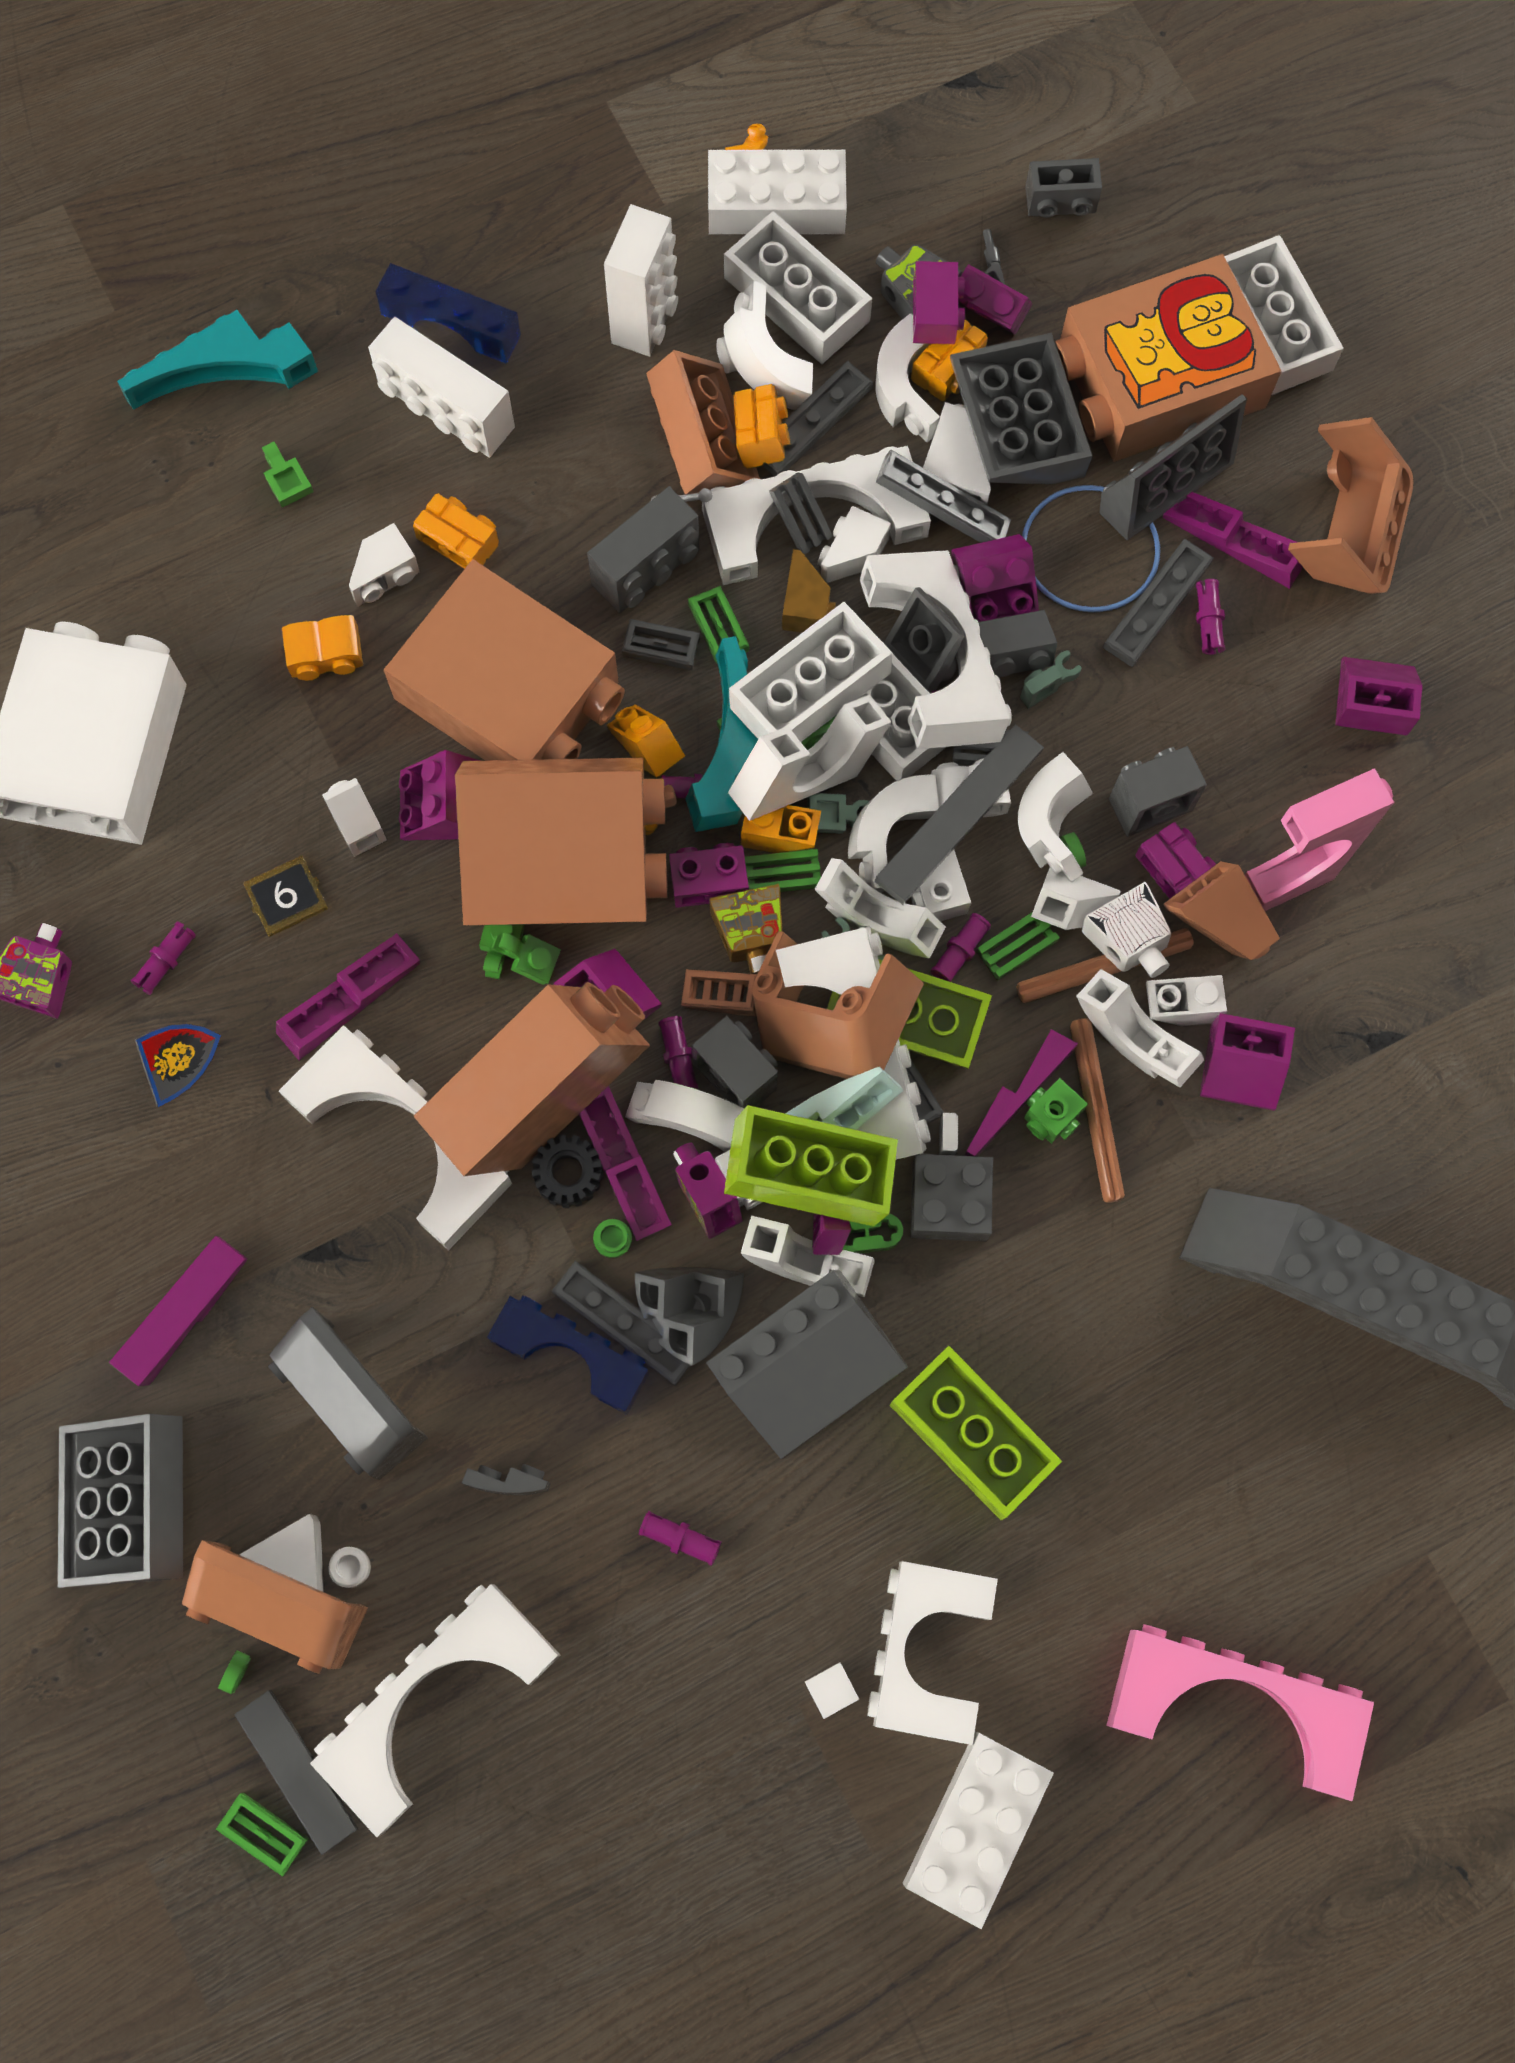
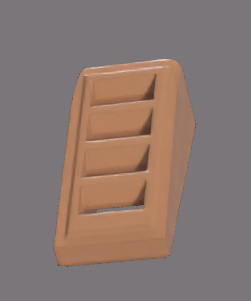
(721, 1005)

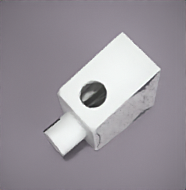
(1131, 931)

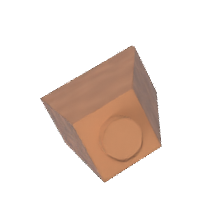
(1226, 911)

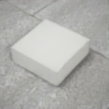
(948, 1134)
(831, 1690)

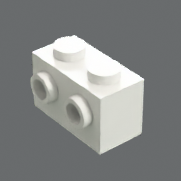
(944, 891)

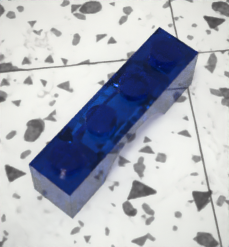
(481, 323)
(526, 1330)

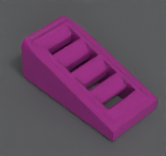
(829, 1235)

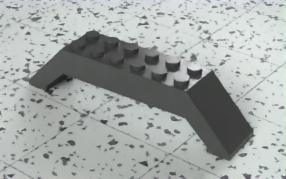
(1359, 1283)

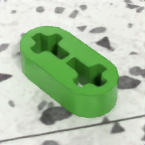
(875, 1243)

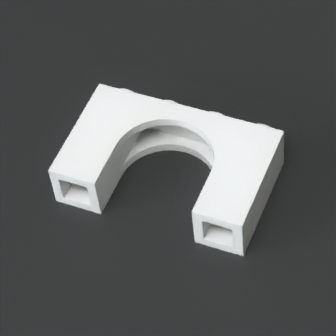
(786, 772)
(900, 1700)

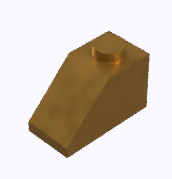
(806, 595)

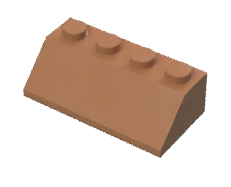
(698, 421)

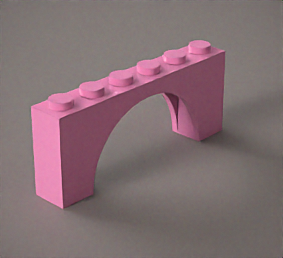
(1325, 837)
(1328, 1721)

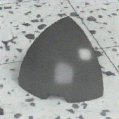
(689, 1307)

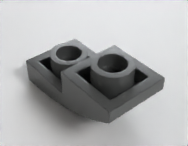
(518, 1482)

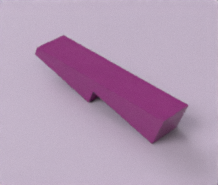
(1244, 541)
(346, 997)
(1007, 1104)
(624, 1166)
(178, 1311)

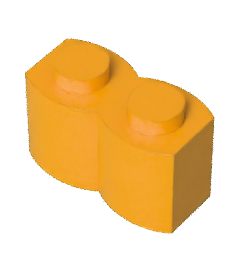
(322, 647)

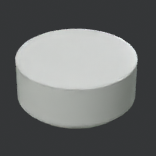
(724, 356)
(349, 1567)

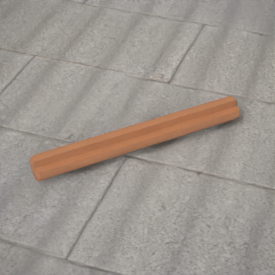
(1084, 971)
(1097, 1111)

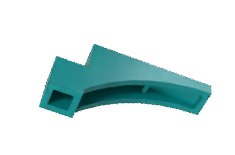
(222, 353)
(709, 798)

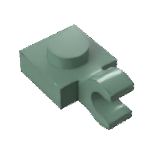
(1044, 683)

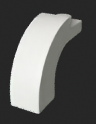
(757, 354)
(892, 385)
(902, 800)
(1043, 808)
(899, 926)
(1131, 1032)
(684, 1110)
(788, 1254)

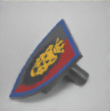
(175, 1058)

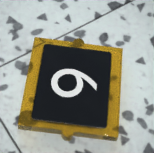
(285, 895)

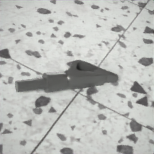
(992, 257)

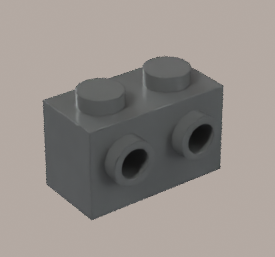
(1063, 187)
(1019, 642)

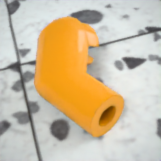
(755, 141)

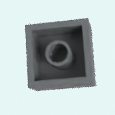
(1157, 790)
(735, 1064)
(951, 1197)

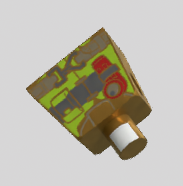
(748, 923)

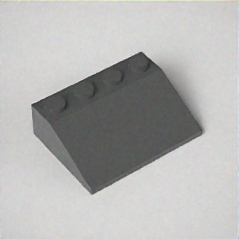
(1022, 412)
(1174, 471)
(807, 1363)
(120, 1501)

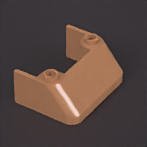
(1368, 513)
(835, 1041)
(271, 1607)

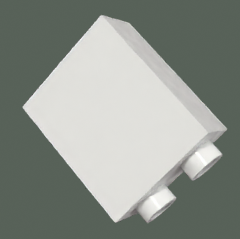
(87, 731)

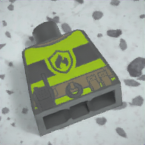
(899, 275)

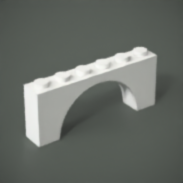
(742, 512)
(972, 705)
(848, 962)
(350, 1072)
(360, 1757)

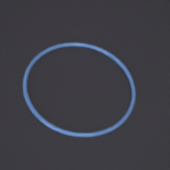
(1086, 608)

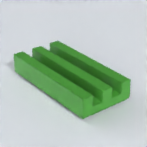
(705, 597)
(784, 858)
(990, 961)
(271, 1819)

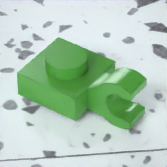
(285, 478)
(531, 956)
(494, 961)

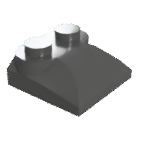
(925, 641)

